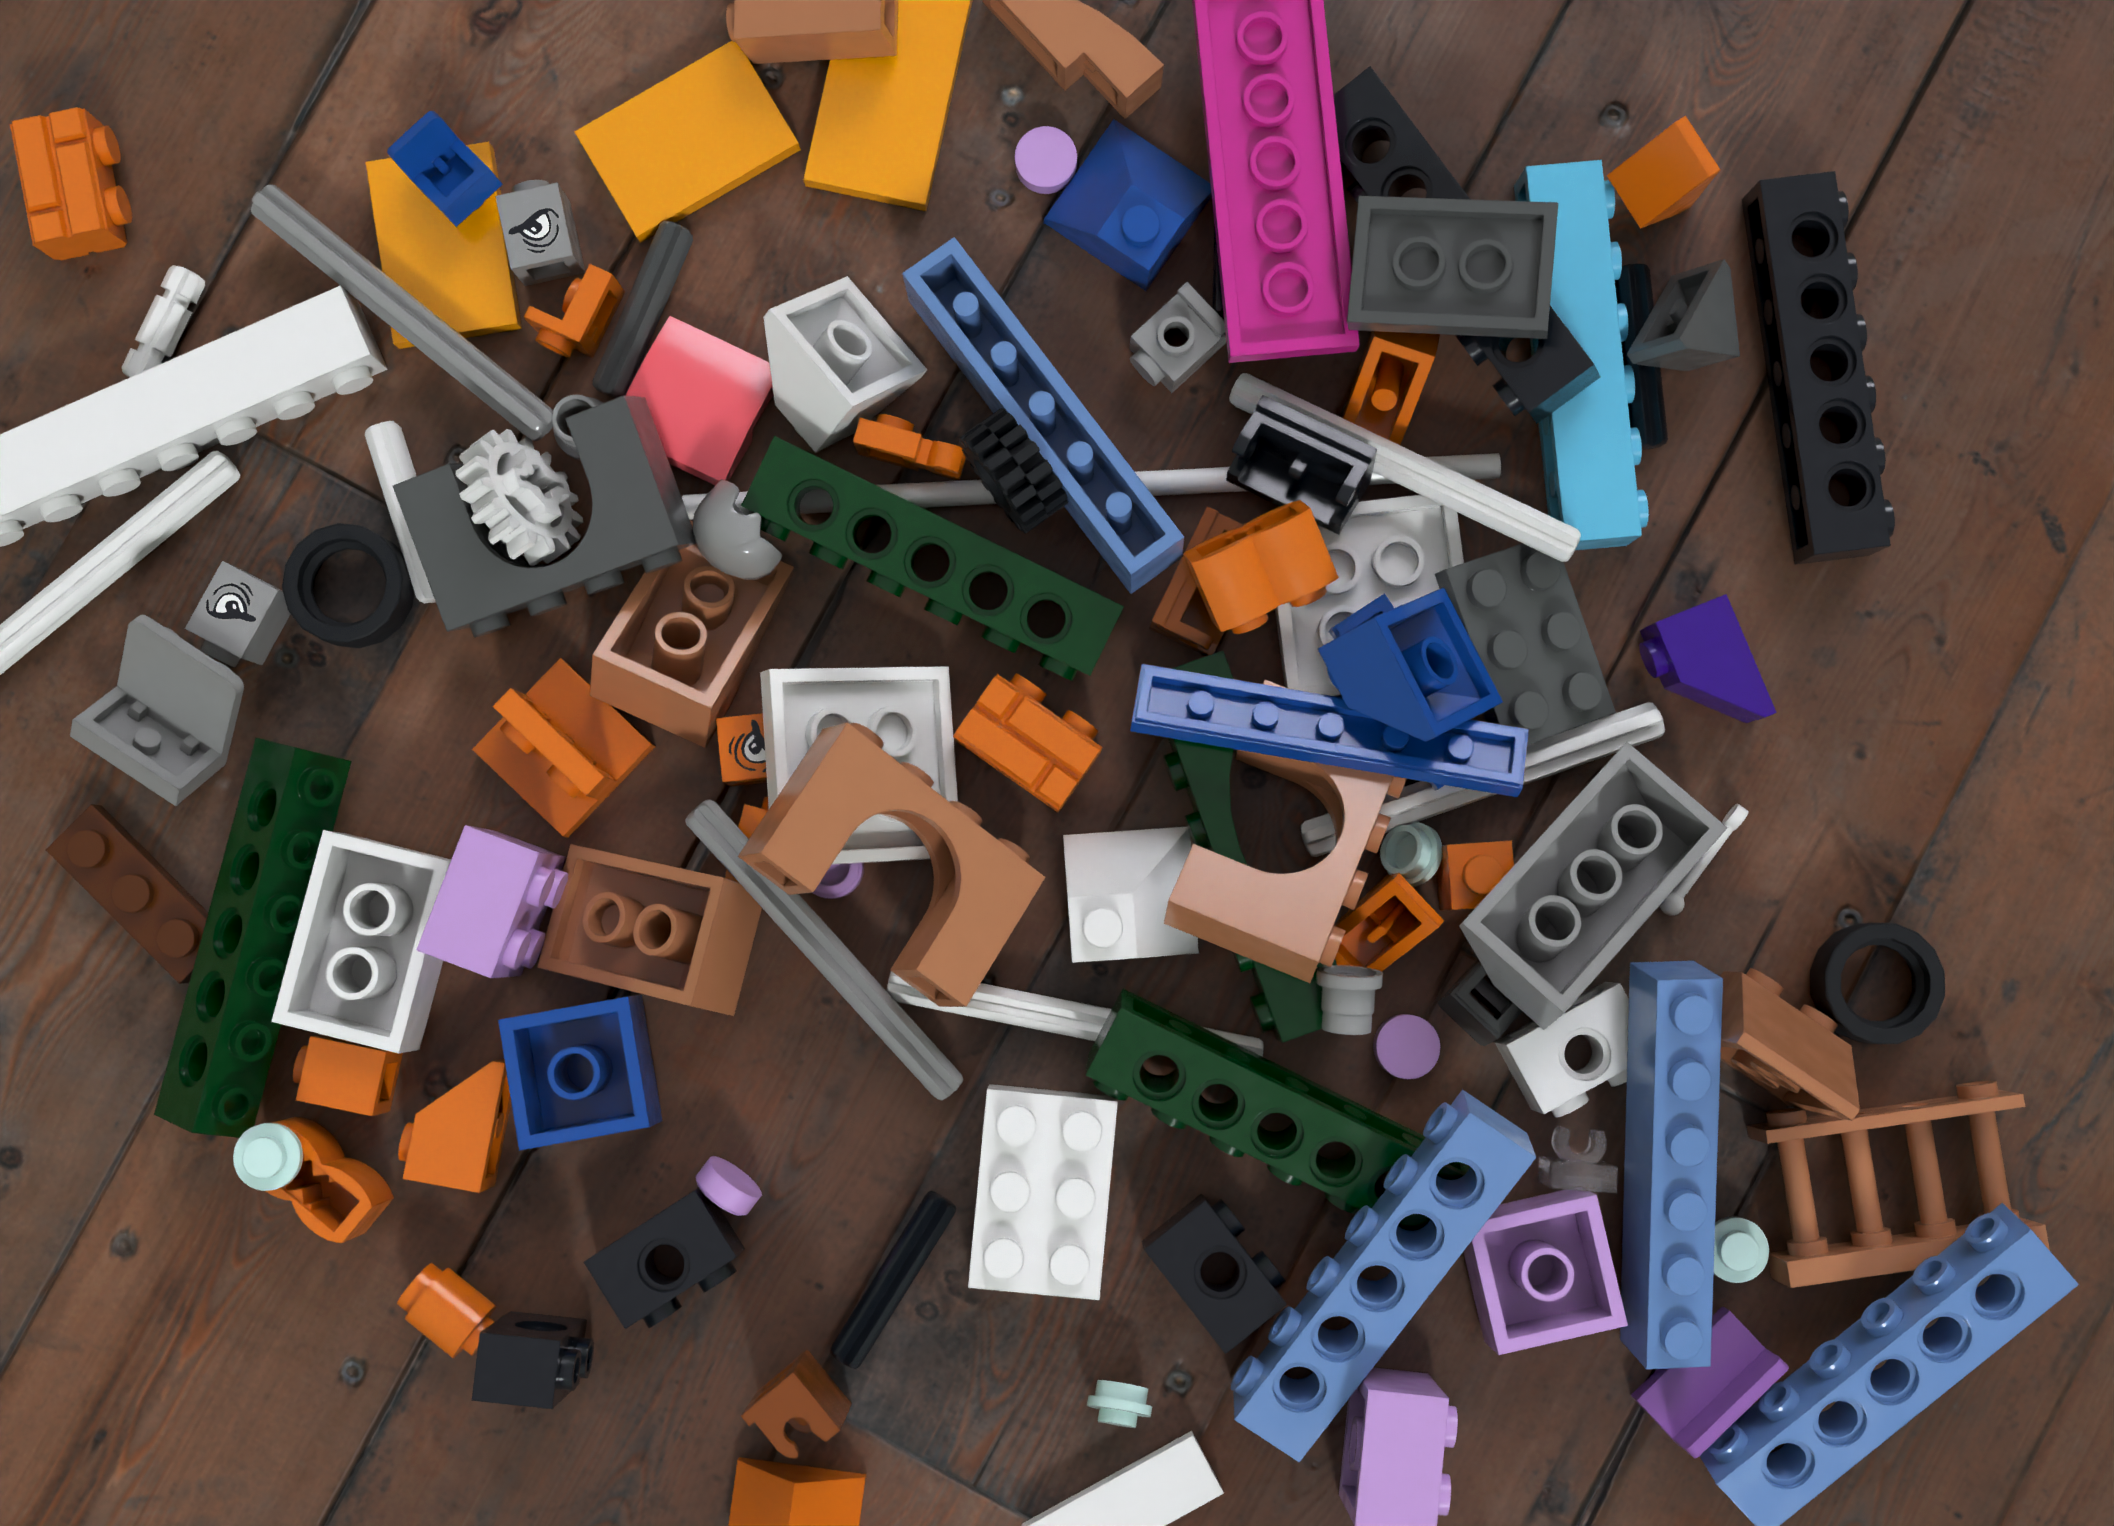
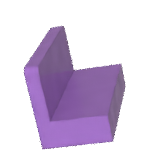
(1703, 1402)

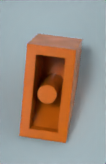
(1390, 382)
(460, 1134)

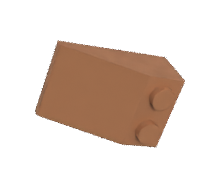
(685, 644)
(652, 929)
(1786, 1048)

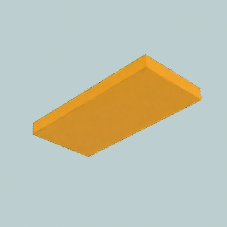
(888, 114)

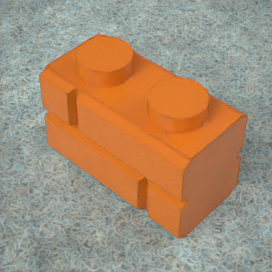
(70, 183)
(1028, 740)

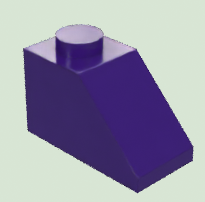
(1707, 660)

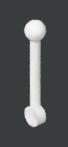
(1674, 901)

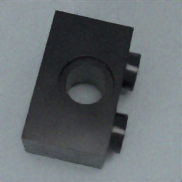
(628, 1270)
(1226, 1309)
(531, 1359)

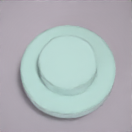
(1412, 852)
(268, 1156)
(1739, 1250)
(1119, 1403)

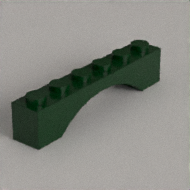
(1283, 1001)

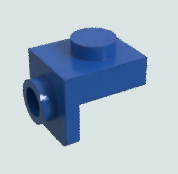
(443, 168)

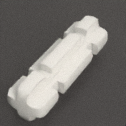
(164, 320)

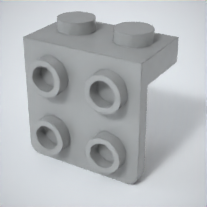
(167, 715)

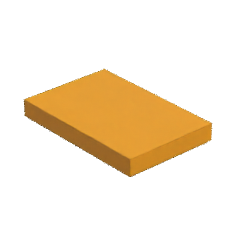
(688, 140)
(447, 268)

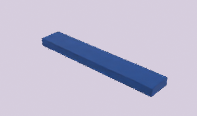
(1323, 731)

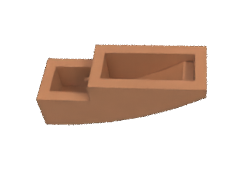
(1080, 41)

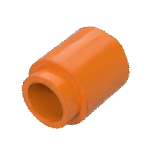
(446, 1310)

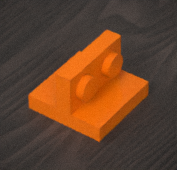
(562, 747)

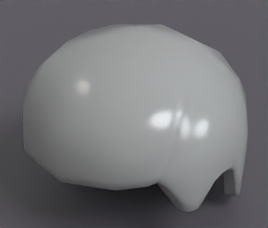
(731, 538)

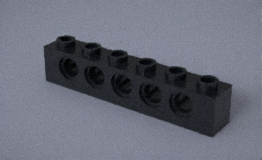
(1371, 114)
(1819, 212)

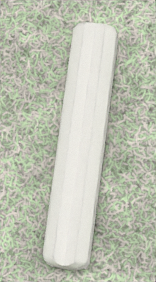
(392, 467)

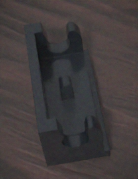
(1299, 458)

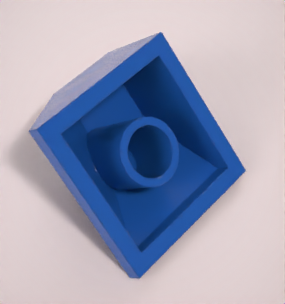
(1129, 205)
(1412, 668)

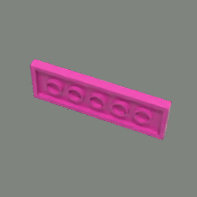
(1275, 177)

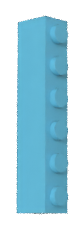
(1589, 439)

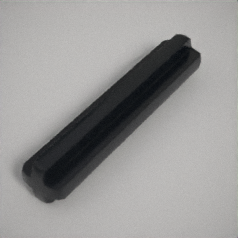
(1648, 406)
(893, 1280)

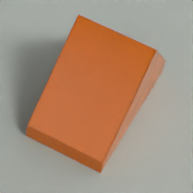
(1665, 174)
(1385, 924)
(794, 1495)

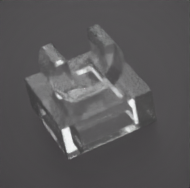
(1580, 1170)

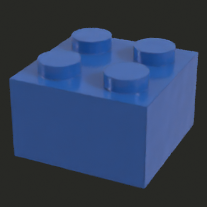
(580, 1072)

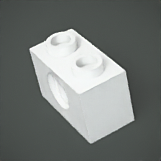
(1539, 1060)

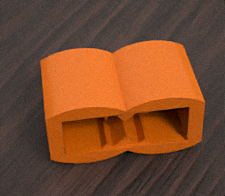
(1262, 567)
(332, 1192)

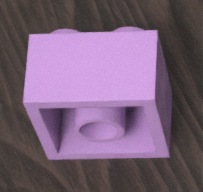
(493, 904)
(1544, 1272)
(1396, 1450)

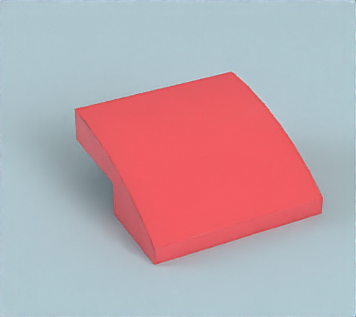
(702, 398)

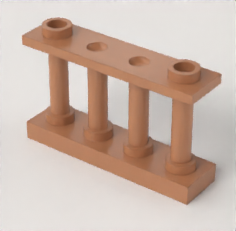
(1872, 1246)

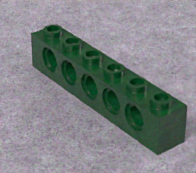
(792, 472)
(227, 1013)
(1261, 1087)

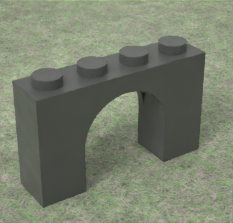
(632, 523)

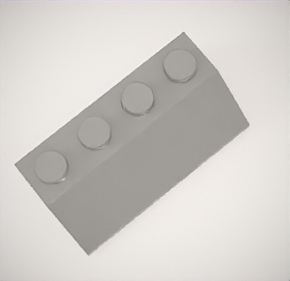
(1588, 885)

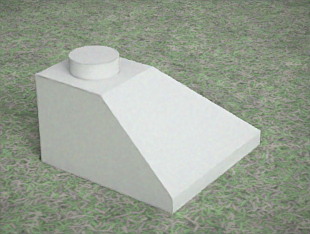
(835, 362)
(1122, 892)

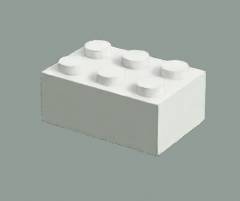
(356, 945)
(1043, 1192)

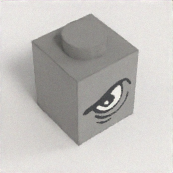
(539, 232)
(239, 616)

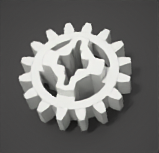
(519, 497)

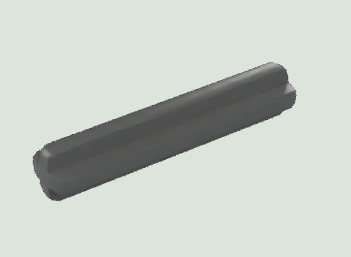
(643, 309)

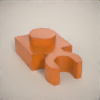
(894, 442)

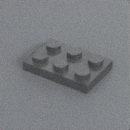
(1453, 266)
(1530, 640)

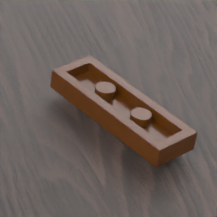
(133, 889)

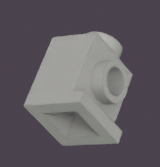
(1174, 365)

